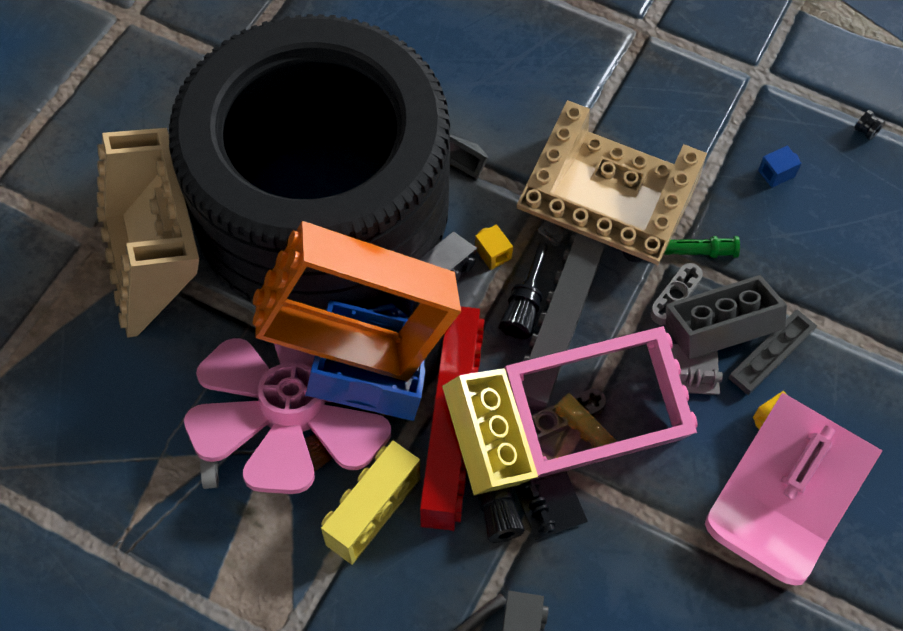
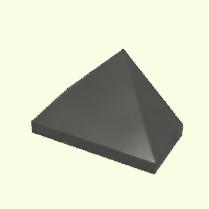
(467, 156)

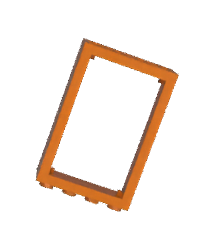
(345, 338)

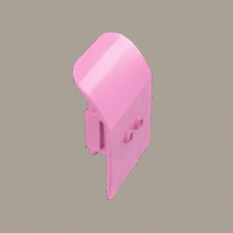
(790, 491)

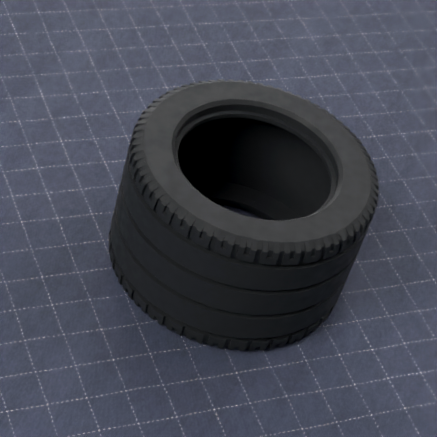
(298, 86)

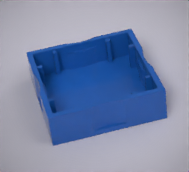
(363, 388)

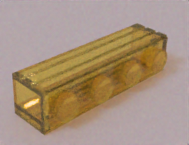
(583, 421)

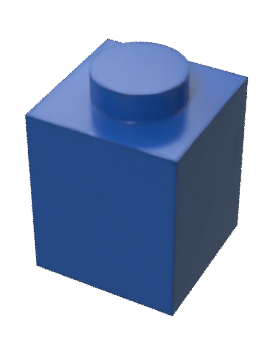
(779, 166)

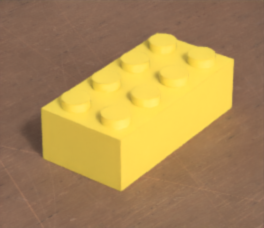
(489, 431)
(371, 501)

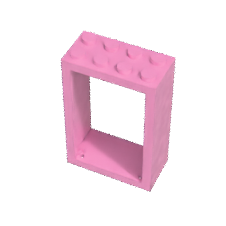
(667, 372)

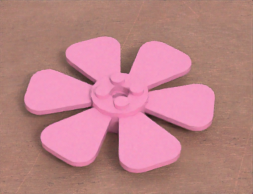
(282, 457)

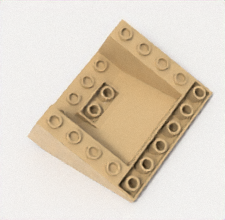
(610, 188)
(143, 224)

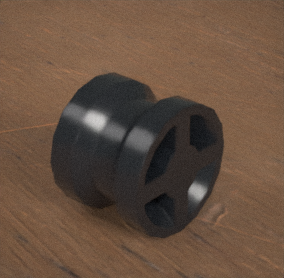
(869, 125)

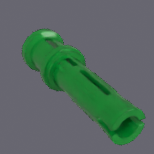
(713, 247)

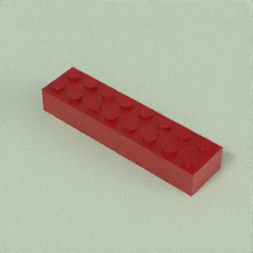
(445, 464)

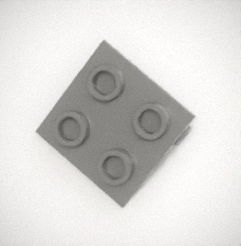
(700, 373)

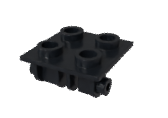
(551, 505)

